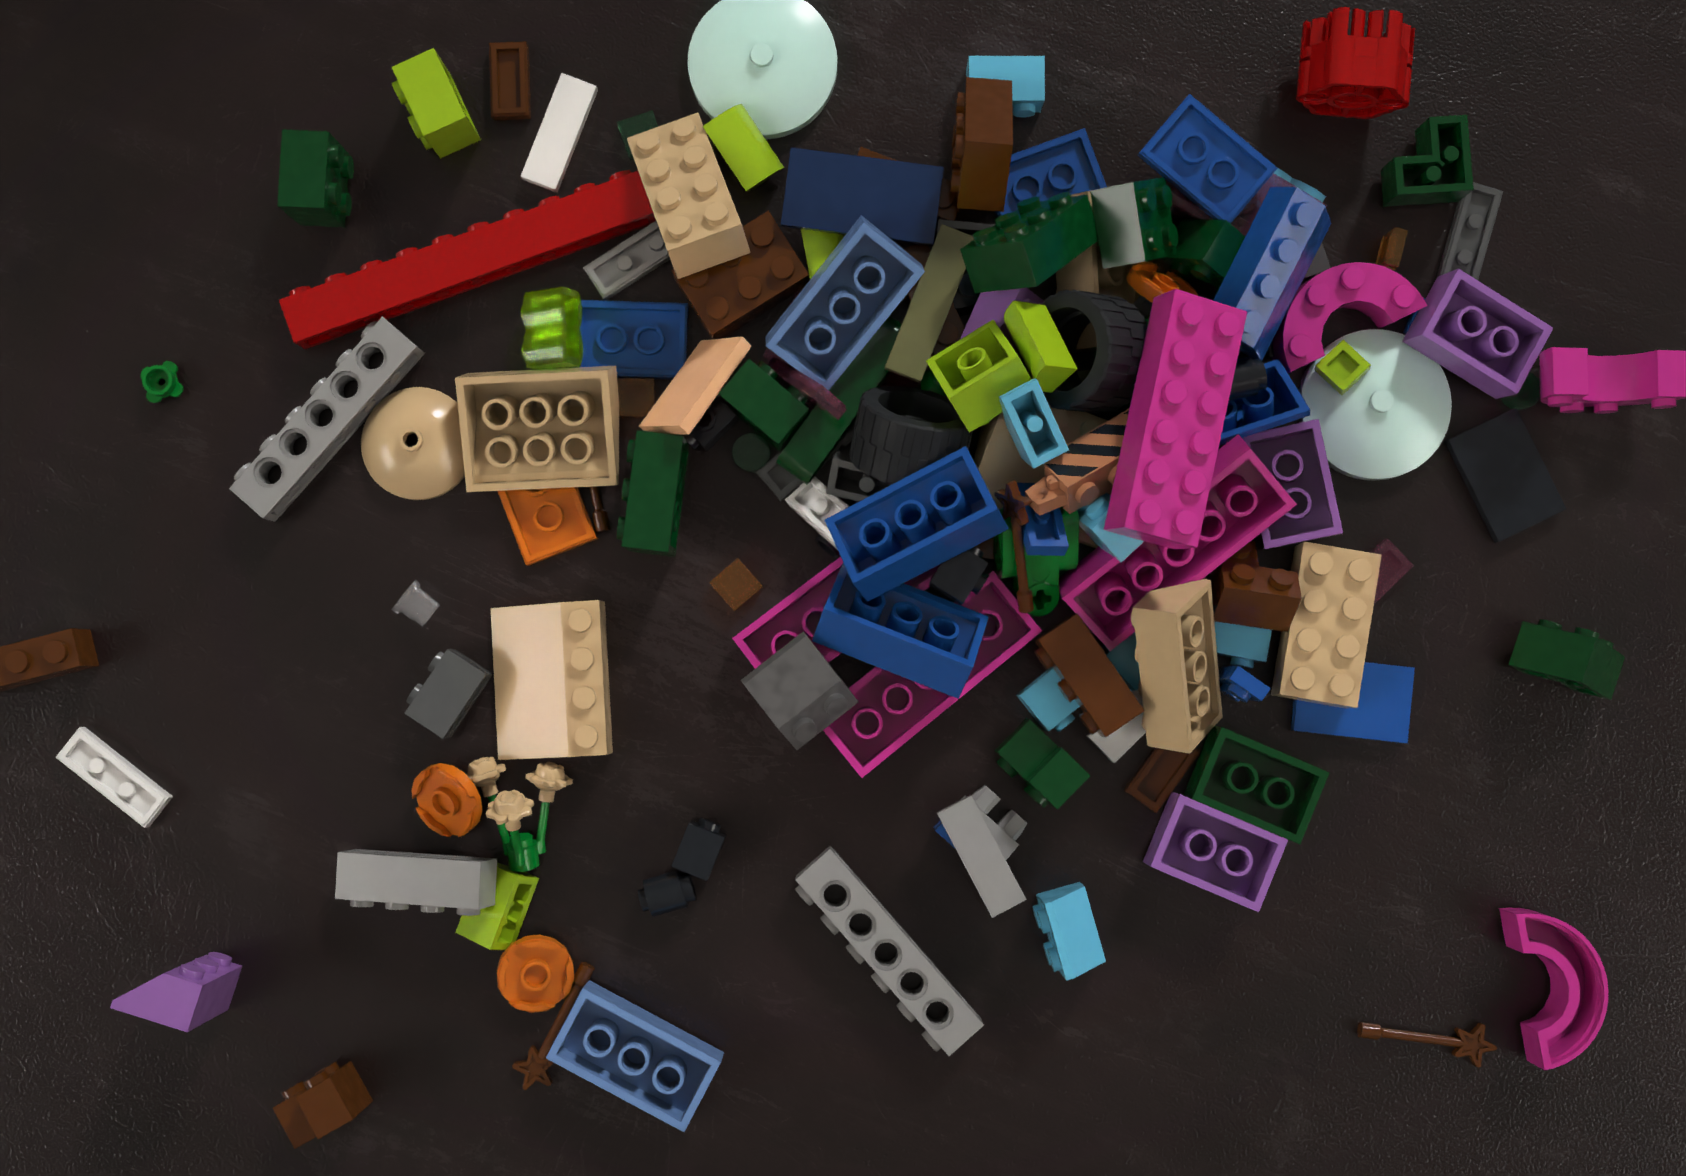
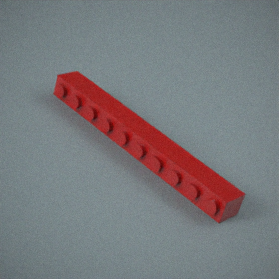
(467, 260)

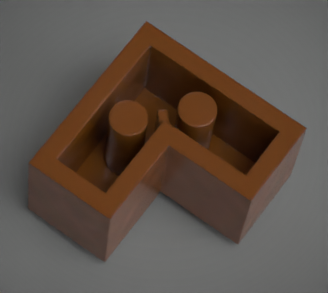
(1252, 593)
(322, 1103)

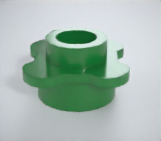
(151, 377)

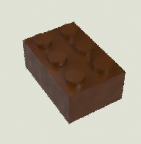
(982, 144)
(746, 286)

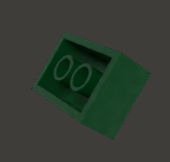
(1030, 243)
(654, 493)
(1256, 784)

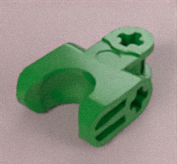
(1041, 570)

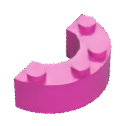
(1356, 286)
(1582, 380)
(1577, 986)

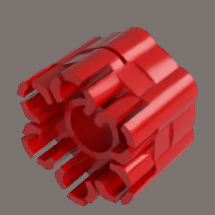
(1354, 72)

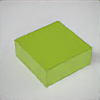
(1342, 367)

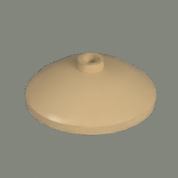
(433, 463)

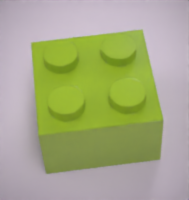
(434, 104)
(977, 373)

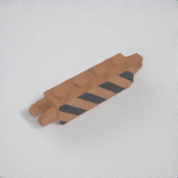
(1083, 471)

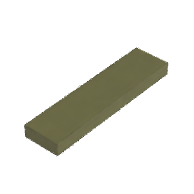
(929, 305)

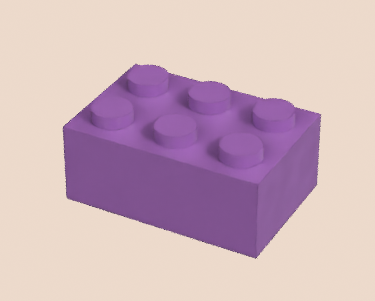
(1478, 334)
(1301, 466)
(1215, 851)

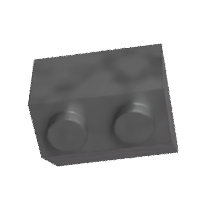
(799, 691)

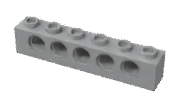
(324, 442)
(960, 1019)

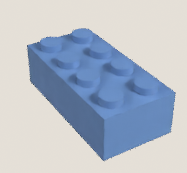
(844, 303)
(635, 1055)

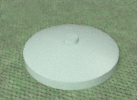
(768, 58)
(1389, 416)

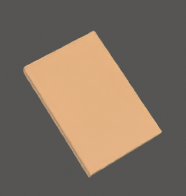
(695, 386)

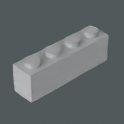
(416, 879)

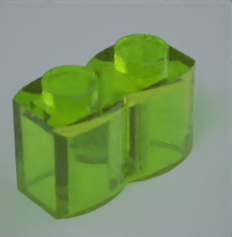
(552, 328)

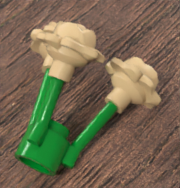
(511, 806)

